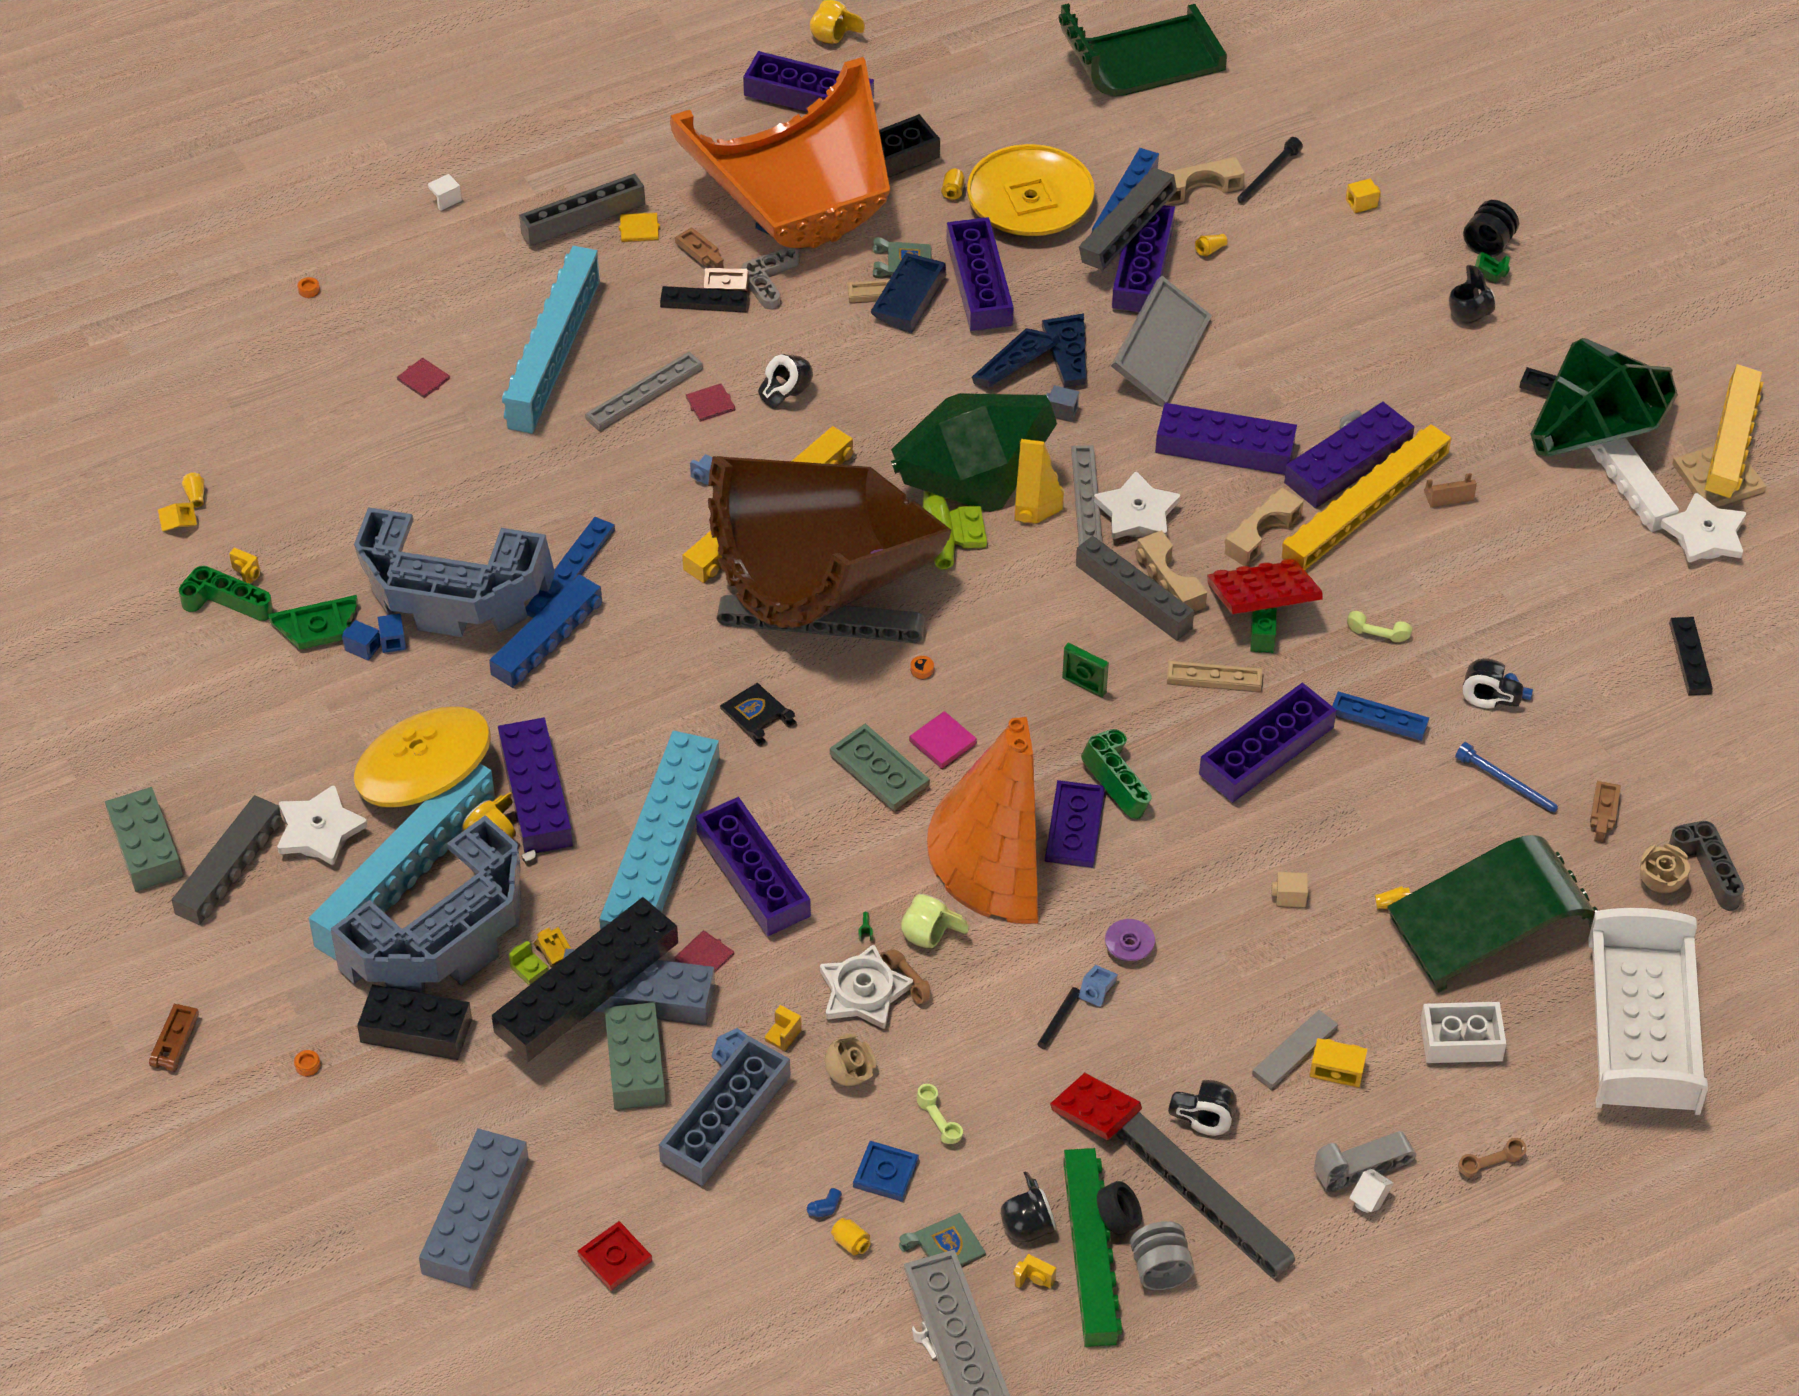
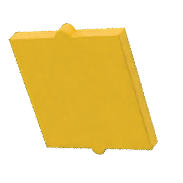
(639, 227)

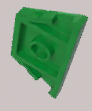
(316, 623)

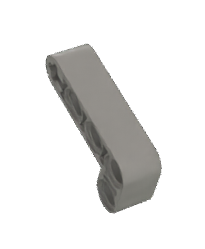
(1345, 1168)

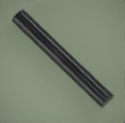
(1058, 1018)

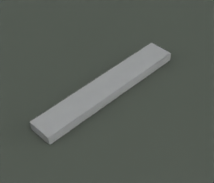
(644, 391)
(1084, 489)

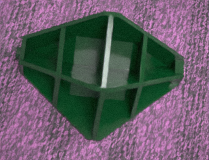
(1601, 400)
(973, 446)

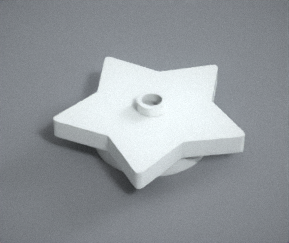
(1137, 508)
(1706, 530)
(318, 826)
(863, 987)

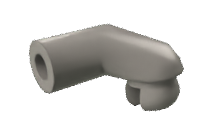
(1349, 418)

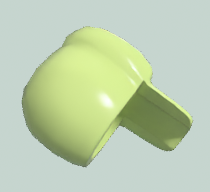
(928, 919)

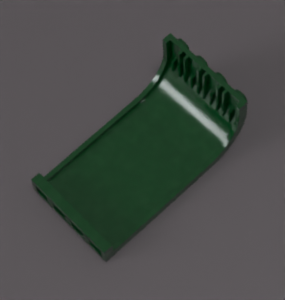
(1146, 54)
(1488, 906)

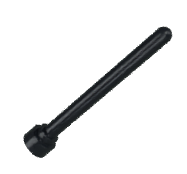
(1291, 147)

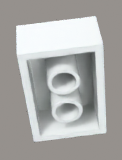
(1463, 1032)

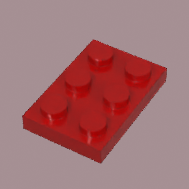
(1096, 1106)

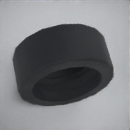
(1119, 1207)

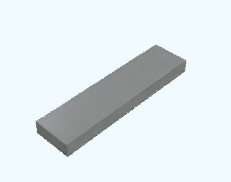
(1294, 1049)

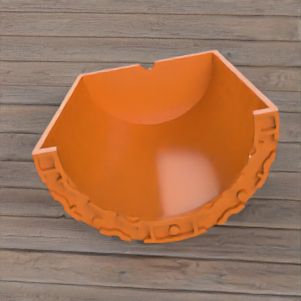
(807, 175)

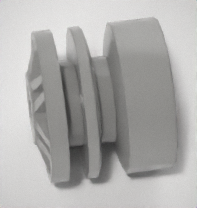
(1162, 1255)

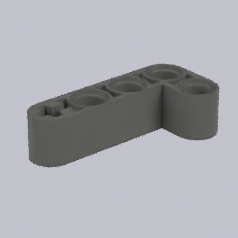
(1705, 842)

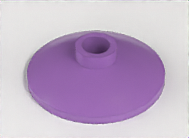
(1129, 932)

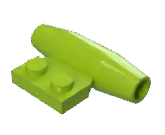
(965, 526)

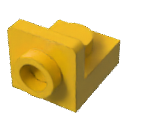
(245, 564)
(552, 944)
(1035, 1269)

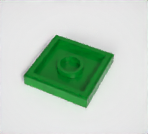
(1085, 670)

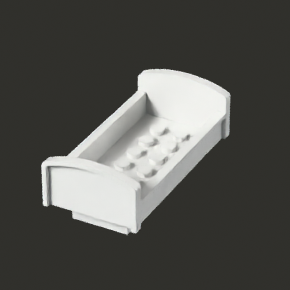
(1647, 1009)

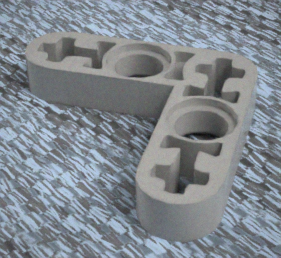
(759, 273)

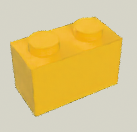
(1338, 1062)

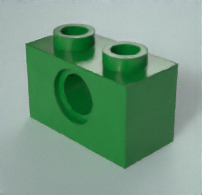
(1263, 630)

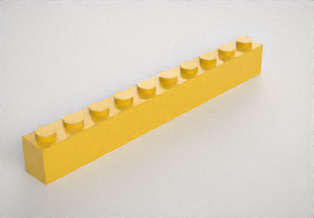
(830, 448)
(1366, 497)

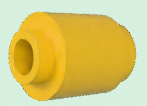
(953, 184)
(851, 1236)

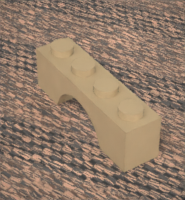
(1221, 174)
(1279, 511)
(1155, 554)

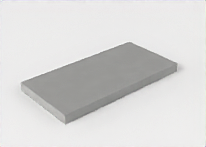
(1161, 341)

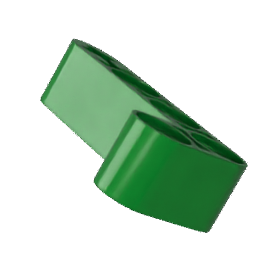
(226, 590)
(1105, 763)

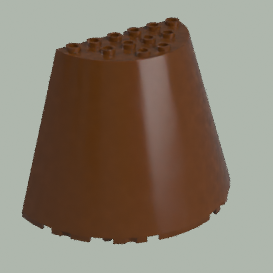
(805, 532)

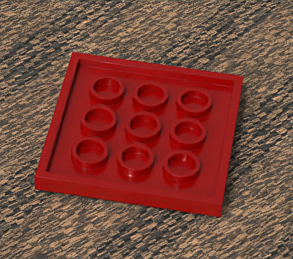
(1264, 586)

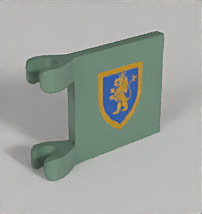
(896, 252)
(946, 1236)

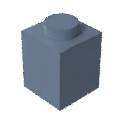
(1064, 402)

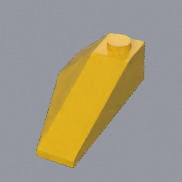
(1037, 484)

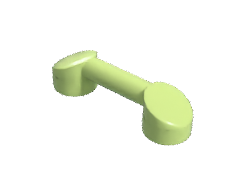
(1357, 623)
(926, 1099)

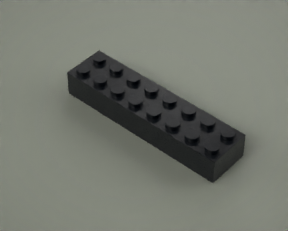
(585, 979)

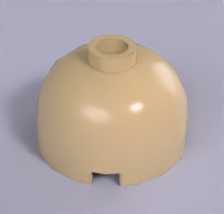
(1664, 868)
(849, 1060)

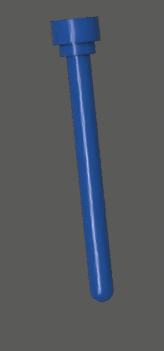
(1467, 754)

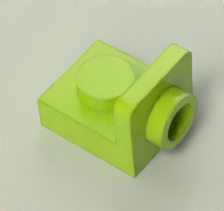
(526, 963)

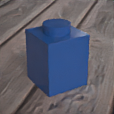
(391, 633)
(361, 640)

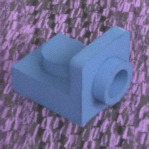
(701, 470)
(1096, 984)
(727, 1044)

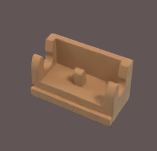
(1450, 492)

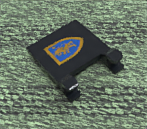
(755, 709)

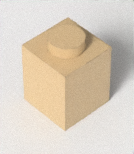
(1290, 889)

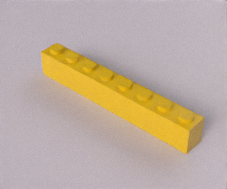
(1734, 431)

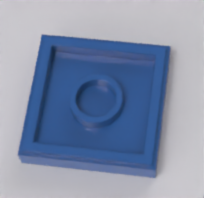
(885, 1171)

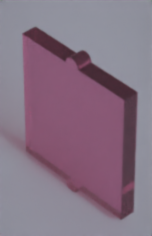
(423, 377)
(710, 402)
(705, 951)

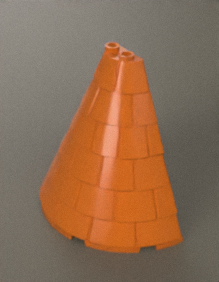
(986, 831)

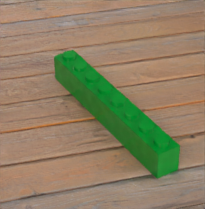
(1090, 1249)

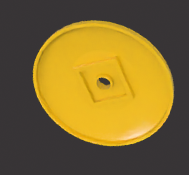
(1054, 178)
(422, 756)

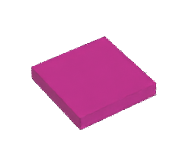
(942, 739)

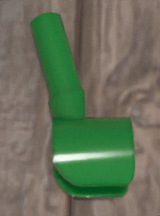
(865, 928)

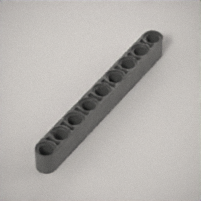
(844, 622)
(1206, 1195)

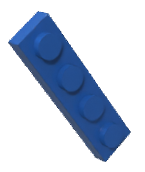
(1380, 716)

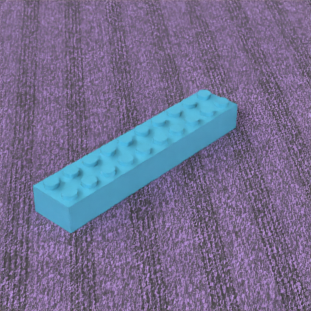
(551, 339)
(664, 824)
(403, 855)

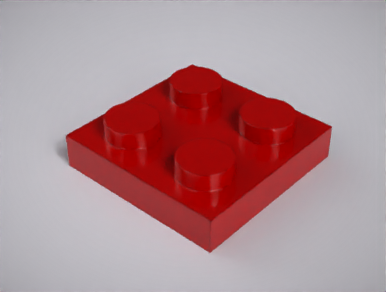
(614, 1255)

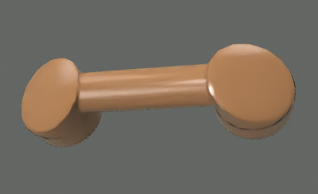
(920, 990)
(1512, 1152)

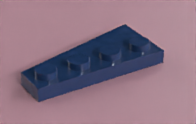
(1070, 352)
(1016, 354)

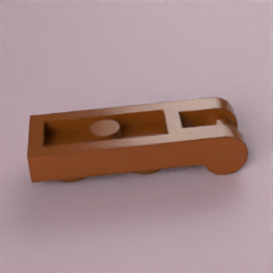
(174, 1037)

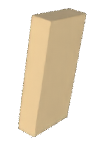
(865, 291)

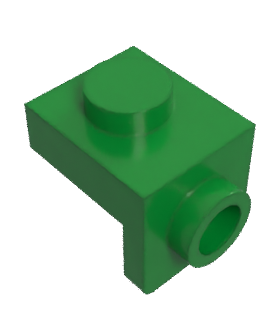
(1491, 268)

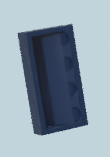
(909, 291)

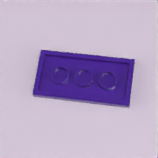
(1075, 824)

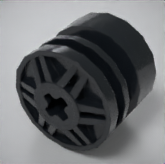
(1491, 228)

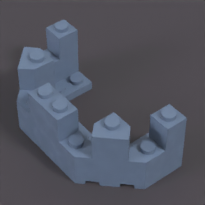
(448, 591)
(449, 938)

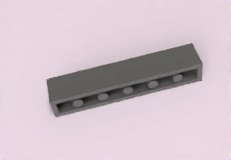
(582, 209)
(1127, 218)
(1134, 588)
(227, 860)

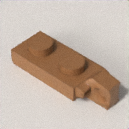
(700, 248)
(1604, 808)

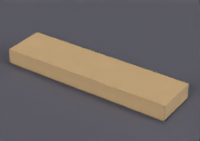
(1214, 676)

